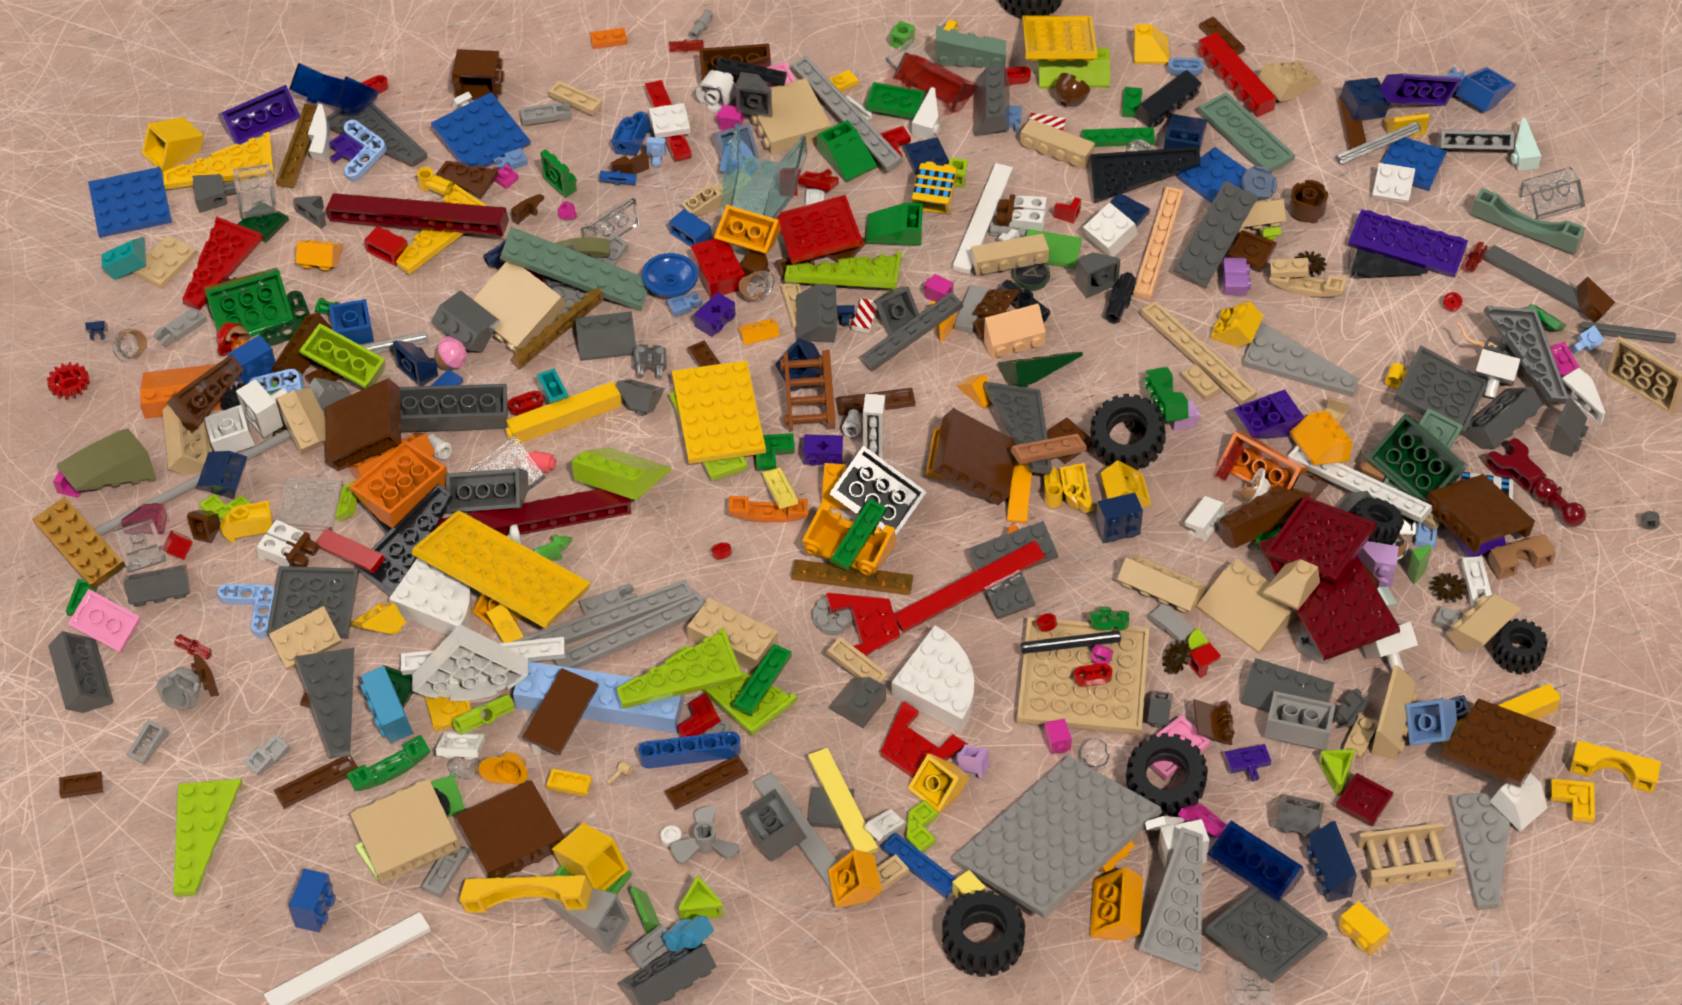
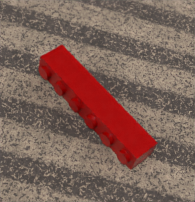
(1236, 74)

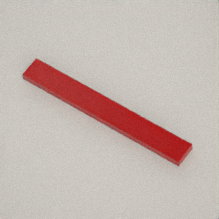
(969, 586)

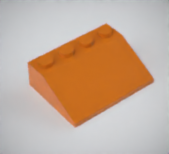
(161, 385)
(399, 482)

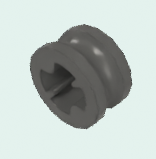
(1650, 520)

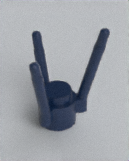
(492, 258)

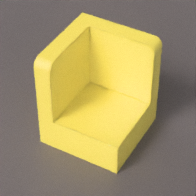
(967, 883)

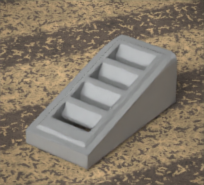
(146, 732)

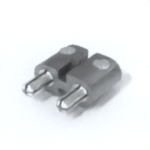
(649, 358)

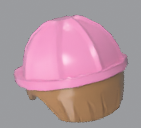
(450, 354)

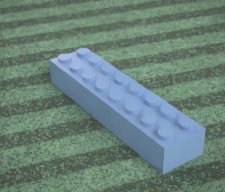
(605, 704)

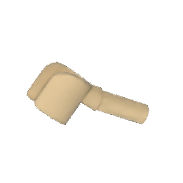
(624, 767)

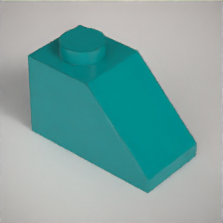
(551, 386)

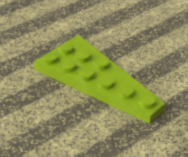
(850, 272)
(689, 671)
(771, 706)
(199, 825)

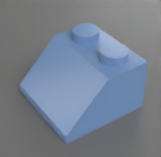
(1430, 721)

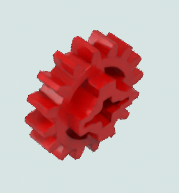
(68, 380)

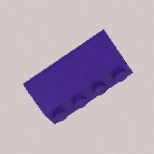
(1419, 89)
(259, 115)

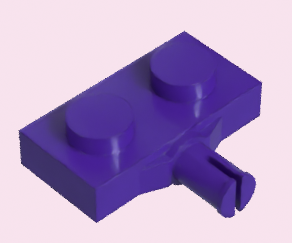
(344, 147)
(1248, 760)

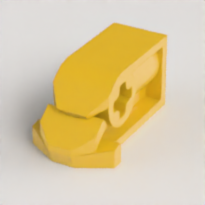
(1077, 487)
(247, 520)

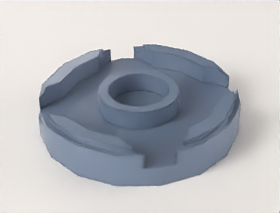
(1259, 182)

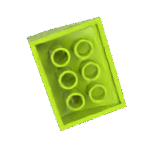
(617, 471)

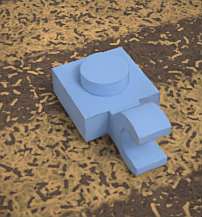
(657, 148)
(1589, 340)

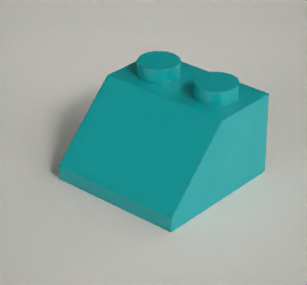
(125, 258)

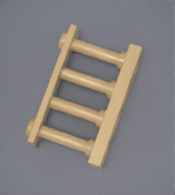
(1406, 874)

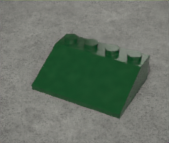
(1416, 459)

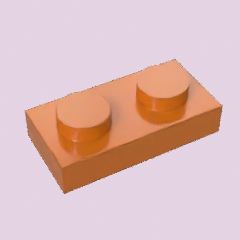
(608, 38)

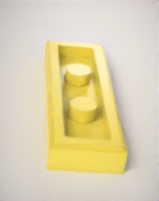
(780, 488)

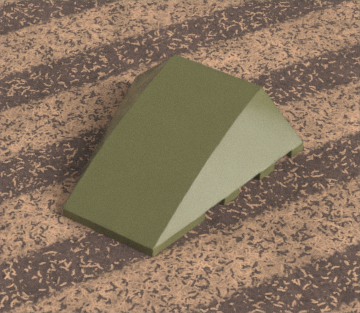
(108, 461)

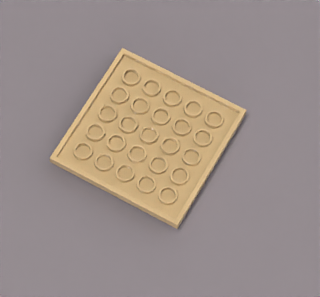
(1050, 688)

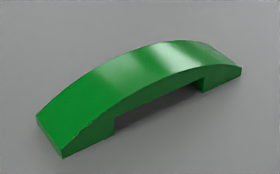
(390, 767)

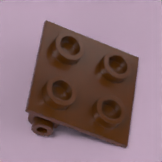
(995, 302)
(1214, 721)

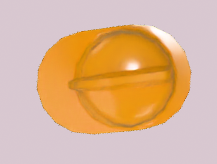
(507, 769)

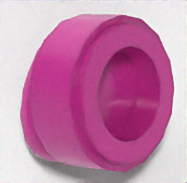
(567, 211)
(1102, 651)

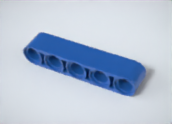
(680, 746)

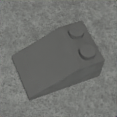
(773, 825)

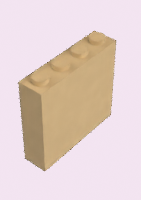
(794, 115)
(520, 304)
(405, 831)

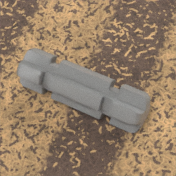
(996, 230)

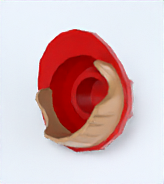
(226, 335)

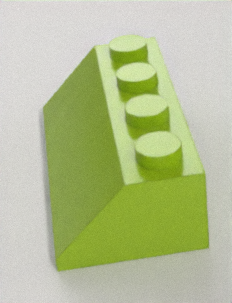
(1093, 73)
(343, 356)

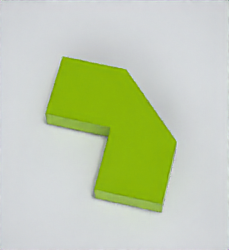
(216, 505)
(918, 819)

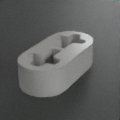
(1309, 649)

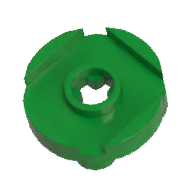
(1107, 618)

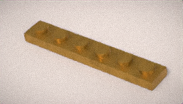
(297, 149)
(560, 326)
(834, 575)

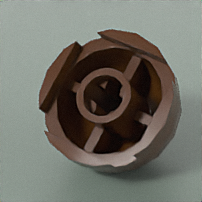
(1070, 91)

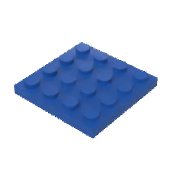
(480, 132)
(129, 202)

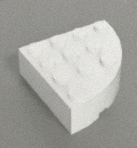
(433, 598)
(469, 668)
(938, 680)

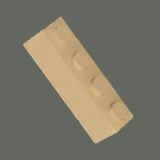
(1057, 143)
(1009, 254)

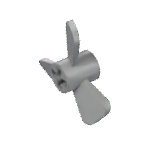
(685, 849)

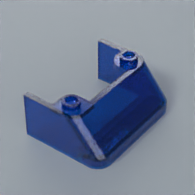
(340, 93)

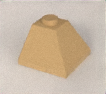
(1294, 583)

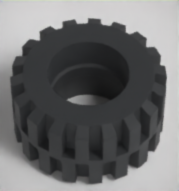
(1387, 519)
(1520, 659)

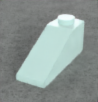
(1526, 152)

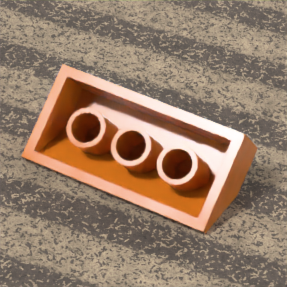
(419, 440)
(1278, 467)

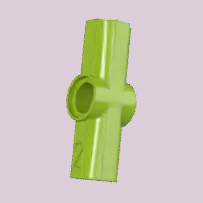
(473, 718)

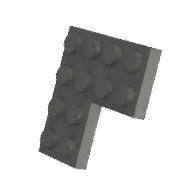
(1013, 593)

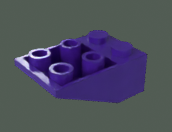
(1270, 415)

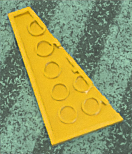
(222, 162)
(431, 242)

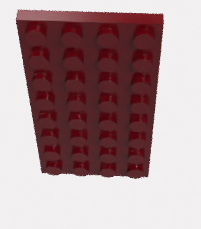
(1343, 613)

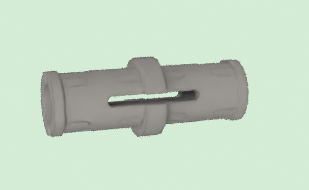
(701, 24)

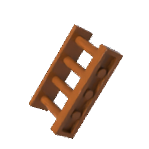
(825, 398)

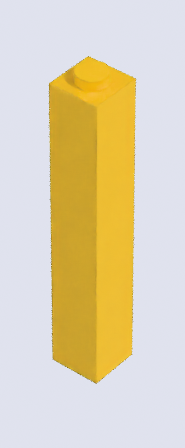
(564, 412)
(1531, 704)

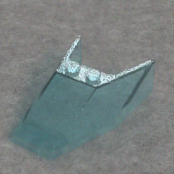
(761, 184)

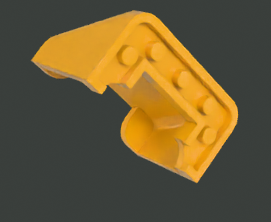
(829, 530)

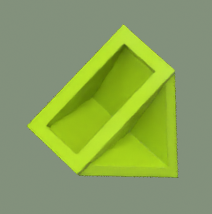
(1337, 767)
(700, 902)

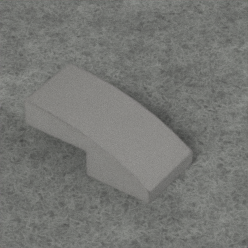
(1171, 621)
(268, 755)

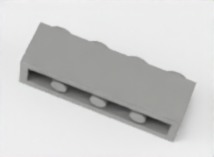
(1475, 139)

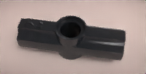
(1120, 297)
(1025, 298)

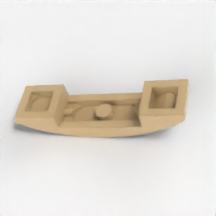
(1312, 286)

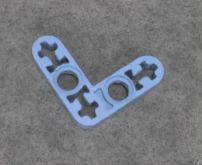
(368, 150)
(287, 385)
(256, 599)

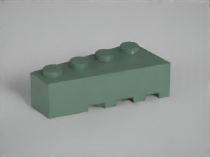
(968, 50)

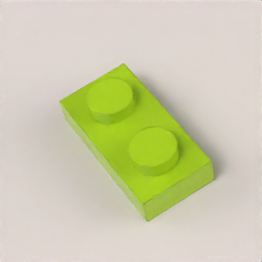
(346, 503)

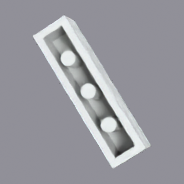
(874, 423)

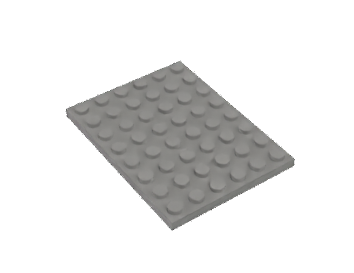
(1056, 836)

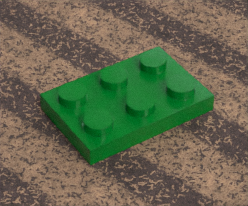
(894, 100)

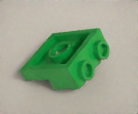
(557, 174)

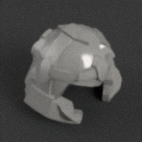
(179, 688)

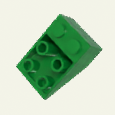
(845, 150)
(896, 225)

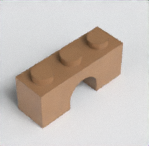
(1534, 550)

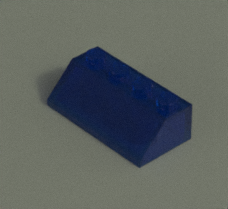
(1256, 861)

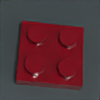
(1364, 799)

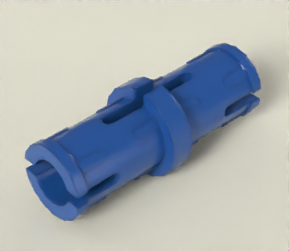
(618, 177)

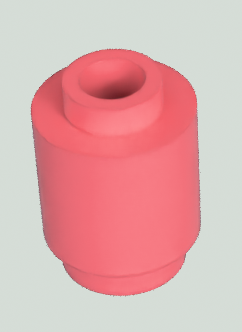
(544, 461)

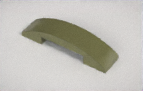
(589, 245)

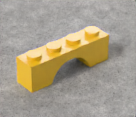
(1639, 770)

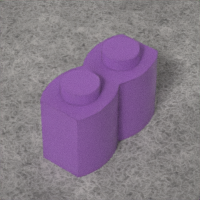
(1235, 276)

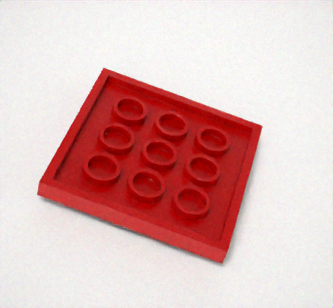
(819, 229)

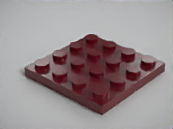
(1321, 537)

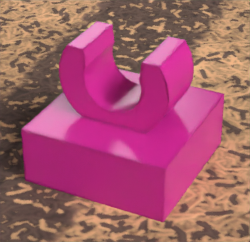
(506, 177)

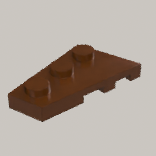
(469, 178)

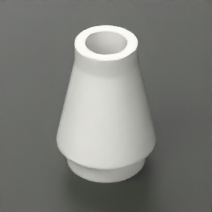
(852, 424)
(440, 446)

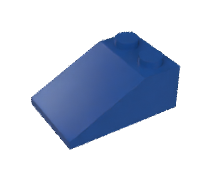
(1484, 89)

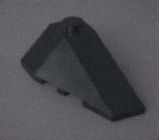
(1371, 264)

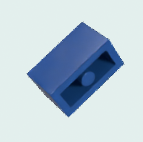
(689, 228)

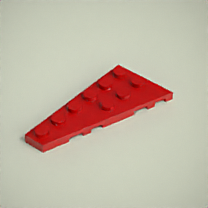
(220, 257)

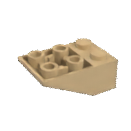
(1288, 79)

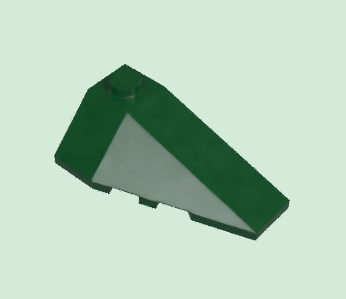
(1027, 371)

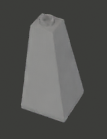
(601, 921)

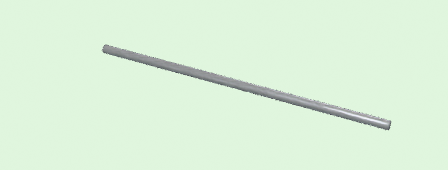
(192, 483)

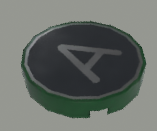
(1032, 276)

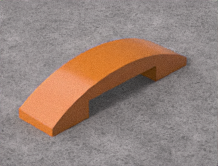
(766, 511)

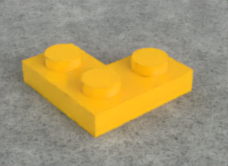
(1579, 794)

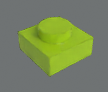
(1270, 232)

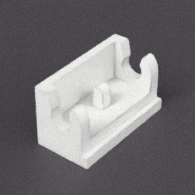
(1205, 518)

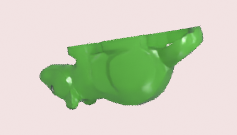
(553, 549)

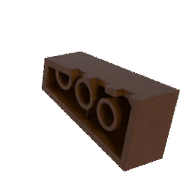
(752, 54)
(199, 396)
(1259, 516)

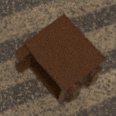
(478, 73)

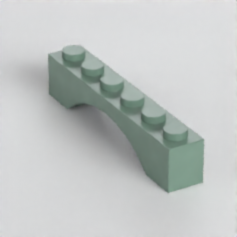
(1494, 209)

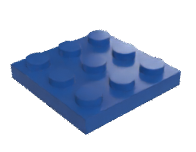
(1417, 155)
(1212, 173)

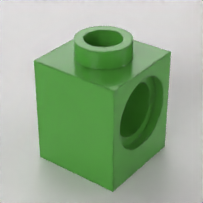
(901, 34)

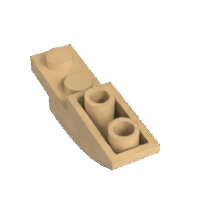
(705, 200)

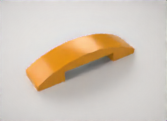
(1019, 493)

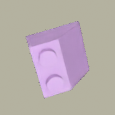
(1380, 560)

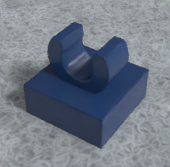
(845, 313)
(96, 327)

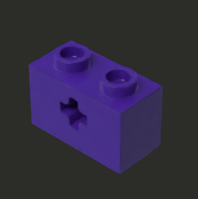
(715, 314)
(822, 449)

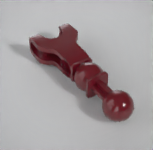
(1531, 478)

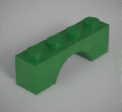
(1160, 388)

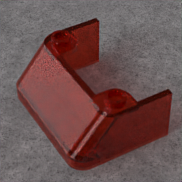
(924, 74)

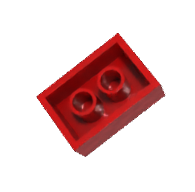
(717, 266)

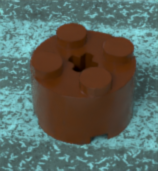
(1308, 201)

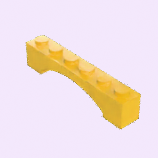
(484, 893)

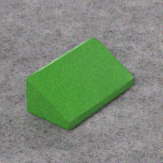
(1419, 563)
(644, 909)

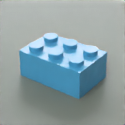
(385, 705)

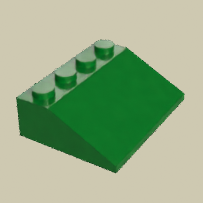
(251, 300)

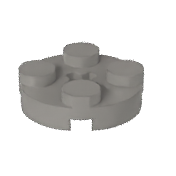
(831, 626)

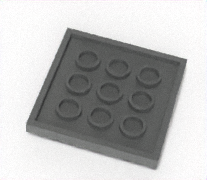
(1442, 387)
(310, 588)
(1266, 934)

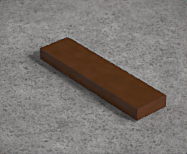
(1353, 128)
(893, 400)
(315, 781)
(706, 782)

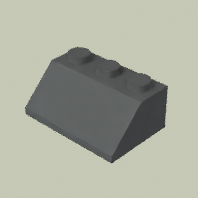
(817, 313)
(466, 321)
(605, 335)
(157, 585)

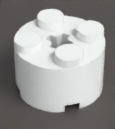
(716, 90)

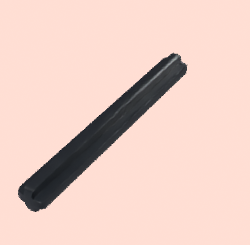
(1070, 642)

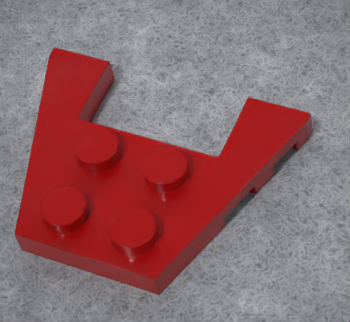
(872, 618)
(908, 749)

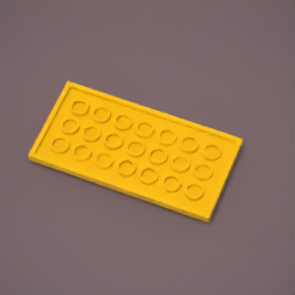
(501, 568)

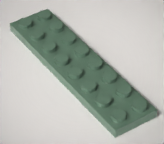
(574, 268)

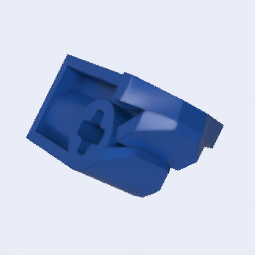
(631, 134)

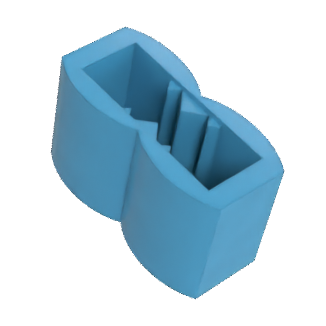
(688, 933)

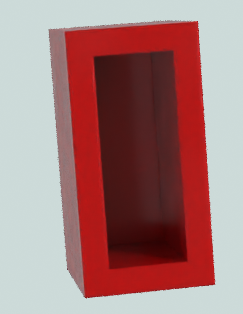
(385, 245)

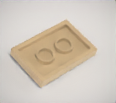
(166, 261)
(305, 636)

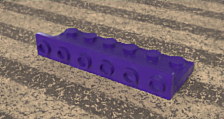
(1408, 242)

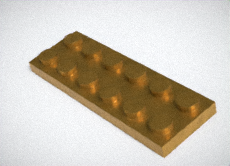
(78, 542)

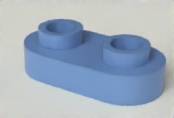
(1179, 65)

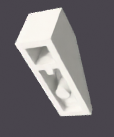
(926, 120)
(1584, 393)

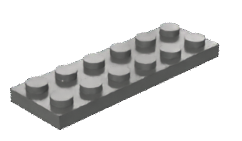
(1215, 234)

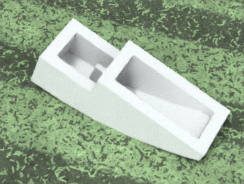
(319, 135)

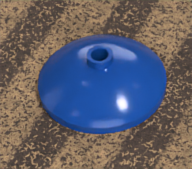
(670, 274)

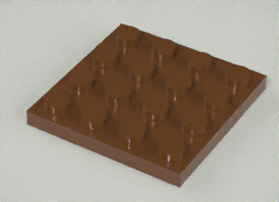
(1499, 742)

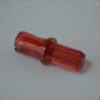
(686, 45)
(1475, 257)
(1230, 461)
(193, 647)

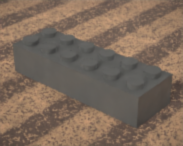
(454, 407)

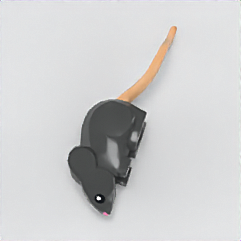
(1492, 344)

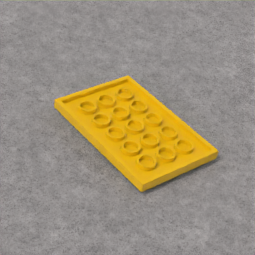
(1059, 38)
(718, 412)

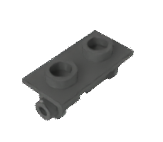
(1347, 714)

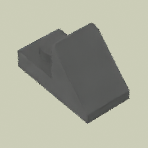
(311, 209)

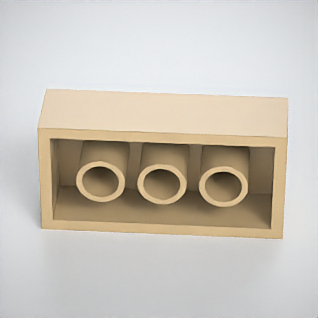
(747, 637)

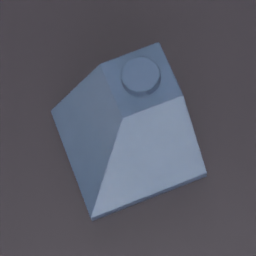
(724, 138)

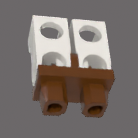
(1023, 212)
(286, 546)

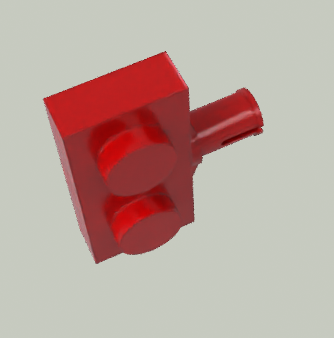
(819, 180)

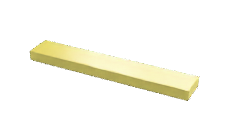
(842, 801)

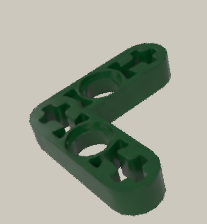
(293, 324)

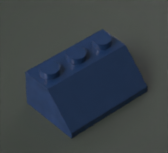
(1331, 863)

